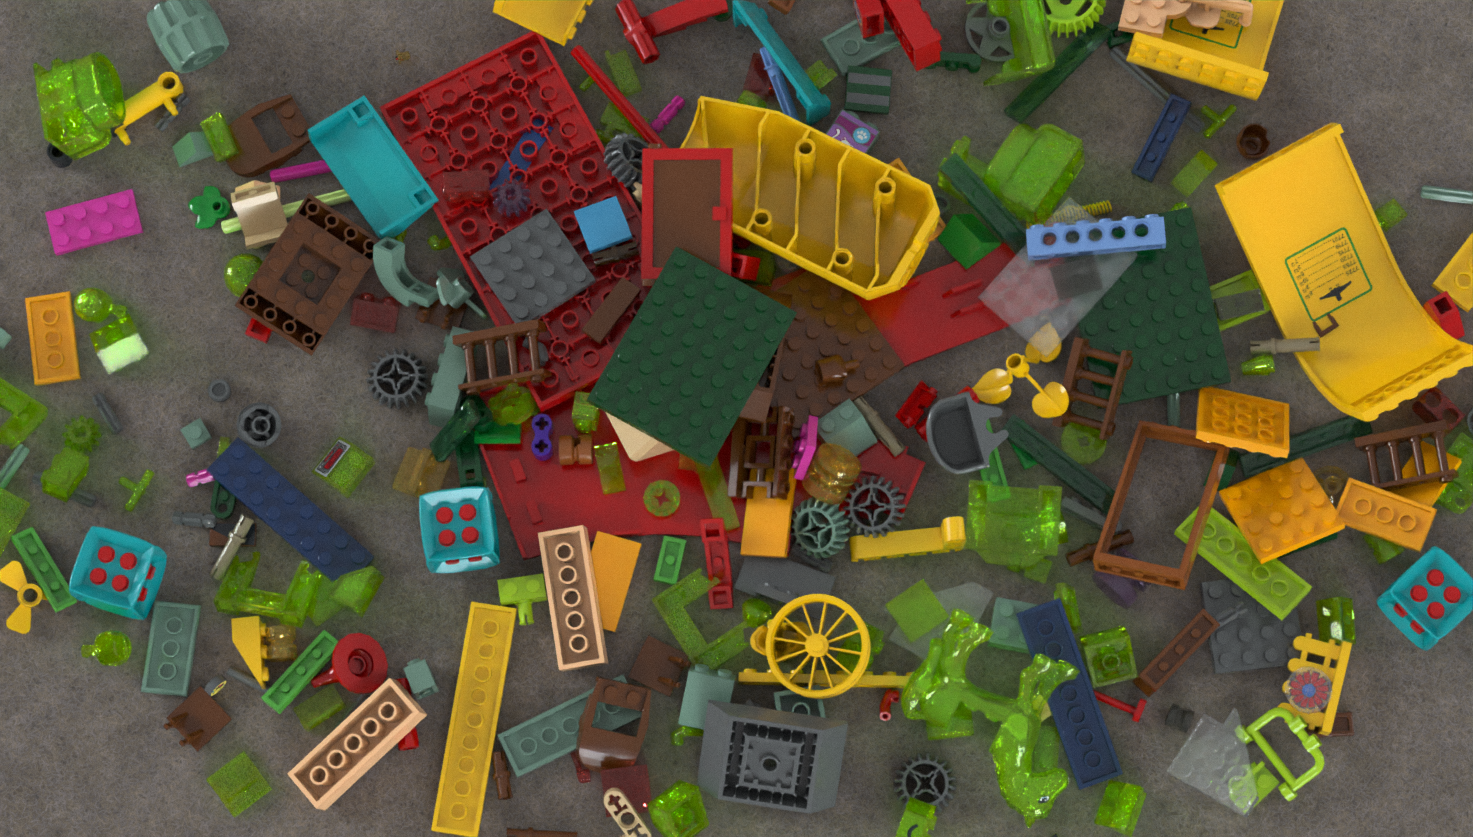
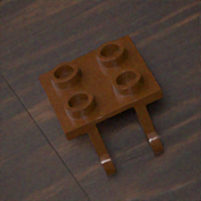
(441, 315)
(659, 666)
(198, 719)

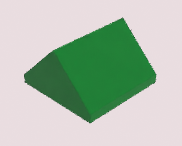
(967, 239)

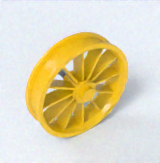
(817, 646)

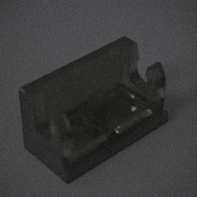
(1238, 304)

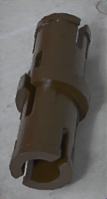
(615, 254)

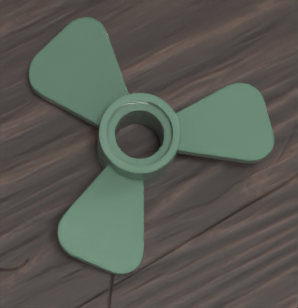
(456, 290)

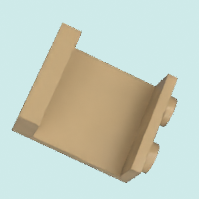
(259, 214)

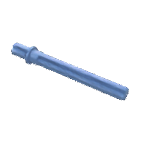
(779, 84)

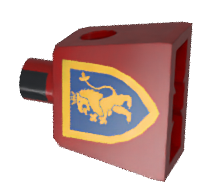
(869, 17)

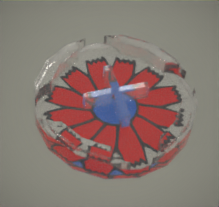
(1308, 690)

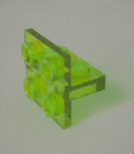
(1120, 807)

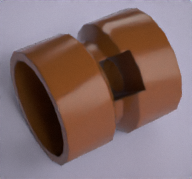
(575, 449)

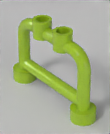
(1311, 744)

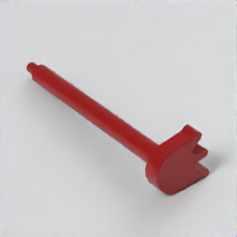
(1136, 712)

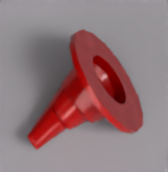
(356, 665)

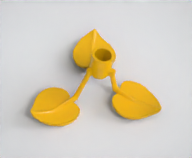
(995, 388)

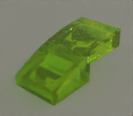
(1194, 173)
(610, 468)

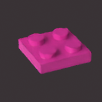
(804, 447)

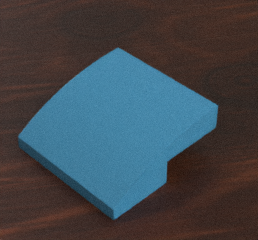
(603, 224)

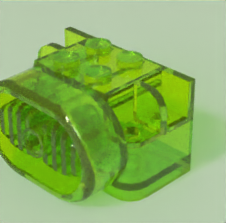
(82, 101)
(1034, 170)

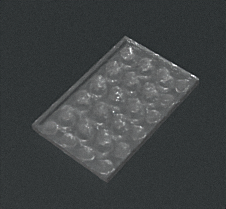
(1027, 295)

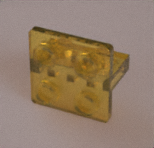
(420, 473)

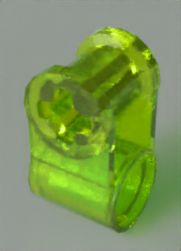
(1448, 496)

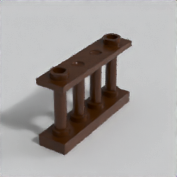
(488, 338)
(1076, 371)
(1414, 436)
(1176, 653)

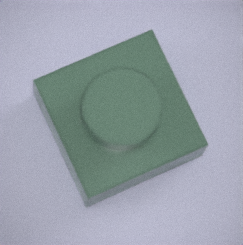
(196, 433)

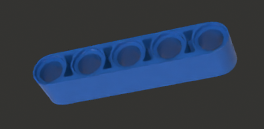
(515, 156)

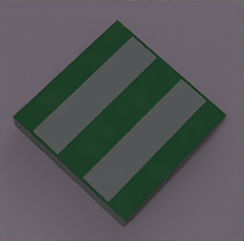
(868, 90)

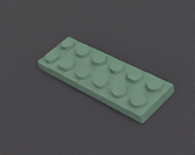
(556, 731)

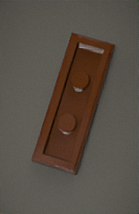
(611, 310)

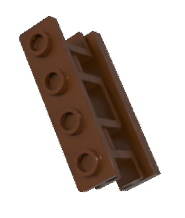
(744, 455)

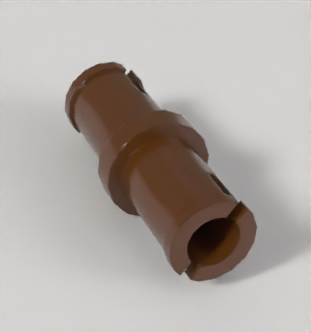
(501, 775)

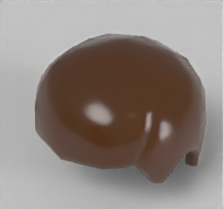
(1256, 135)

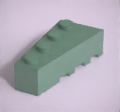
(445, 395)

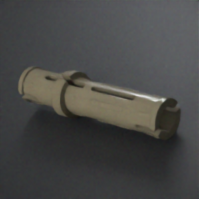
(1284, 345)
(879, 427)
(233, 544)

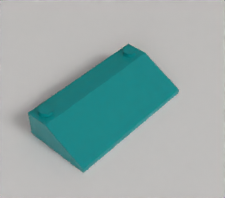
(815, 103)
(372, 168)

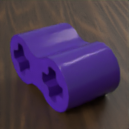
(542, 437)

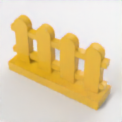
(1336, 675)

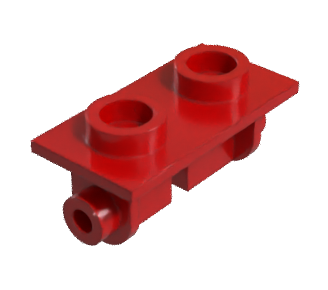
(913, 407)

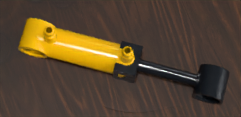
(136, 107)

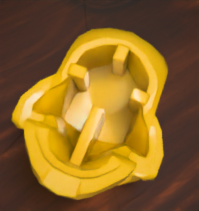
(786, 631)

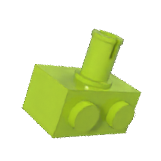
(523, 592)

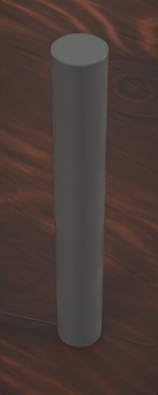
(247, 679)

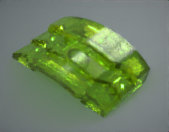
(1013, 523)

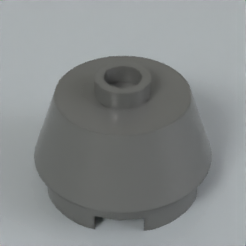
(258, 425)

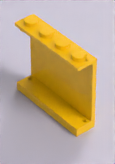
(546, 17)

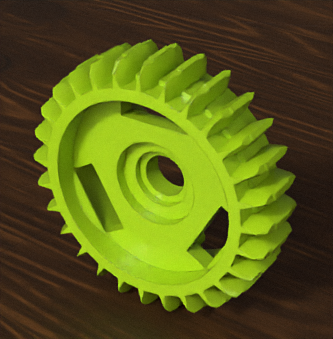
(1064, 18)

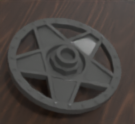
(994, 33)

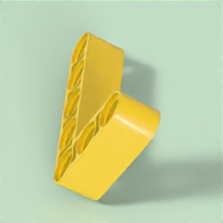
(912, 542)

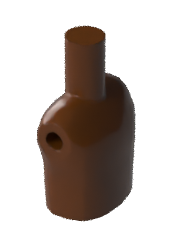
(834, 368)

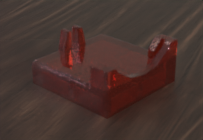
(633, 782)

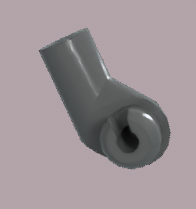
(543, 354)

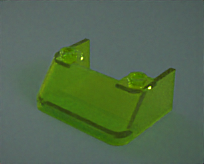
(1029, 39)

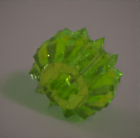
(80, 443)

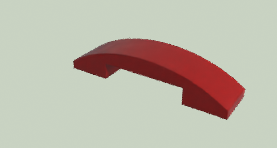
(718, 562)

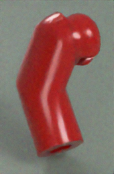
(885, 704)

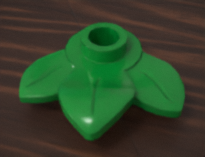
(206, 206)

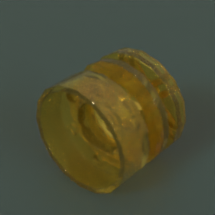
(831, 473)

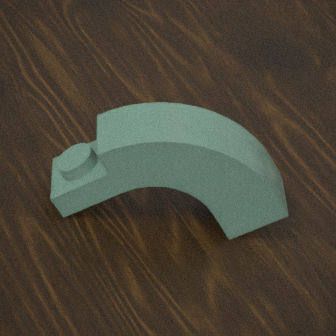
(395, 276)

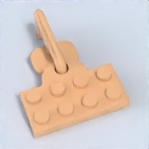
(1151, 15)

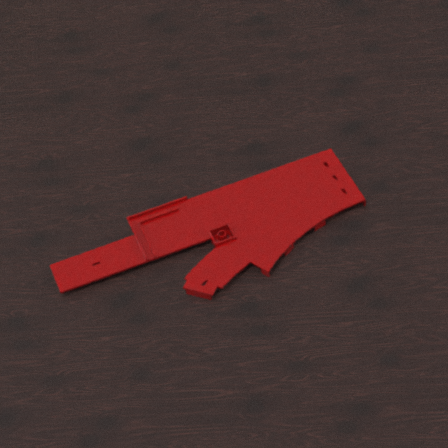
(543, 496)

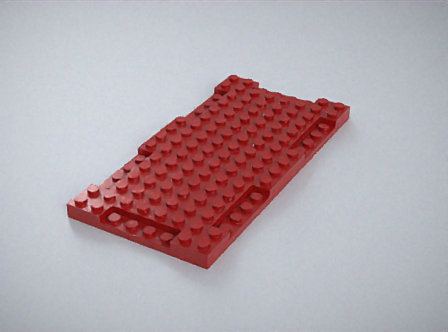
(473, 124)

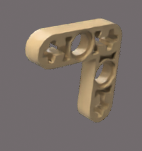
(612, 807)

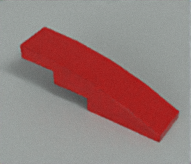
(683, 14)

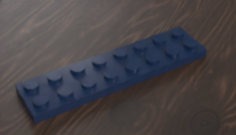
(288, 512)
(1073, 701)

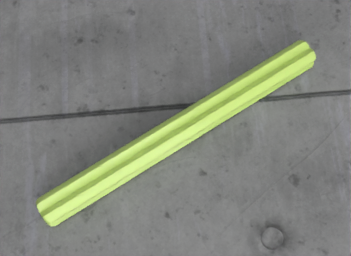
(329, 199)

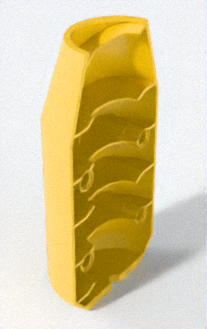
(819, 198)

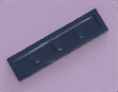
(1161, 137)

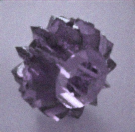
(511, 206)

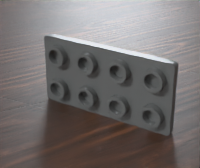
(783, 581)

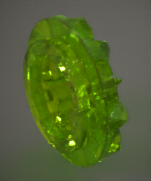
(656, 489)

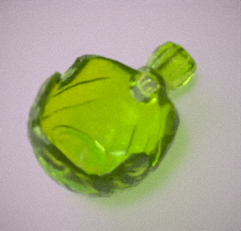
(96, 305)
(110, 648)

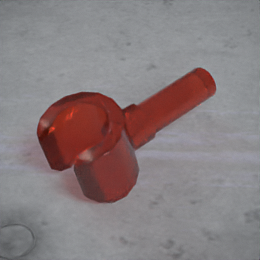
(582, 775)

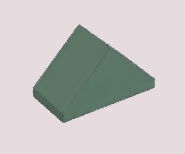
(192, 148)

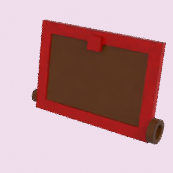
(686, 206)

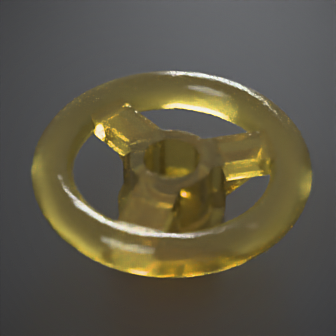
(1335, 481)

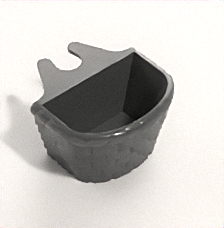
(959, 433)

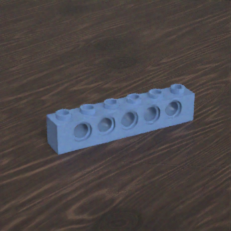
(1107, 244)

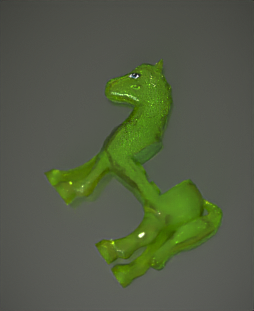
(942, 684)

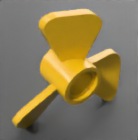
(15, 578)

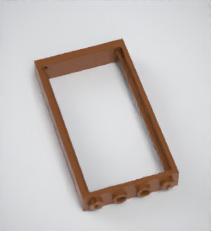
(1148, 571)

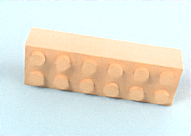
(573, 598)
(357, 744)

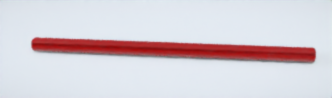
(627, 110)

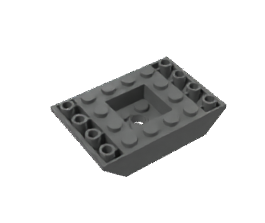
(803, 746)

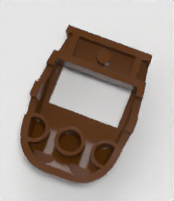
(254, 154)
(607, 749)

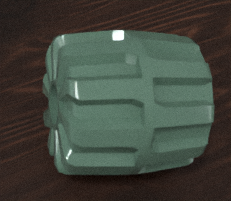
(187, 33)

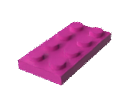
(94, 222)

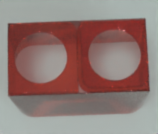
(1427, 413)

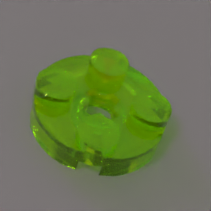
(504, 412)
(1085, 454)

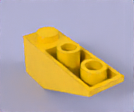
(249, 641)

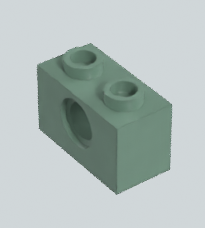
(420, 678)

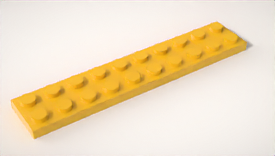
(474, 720)

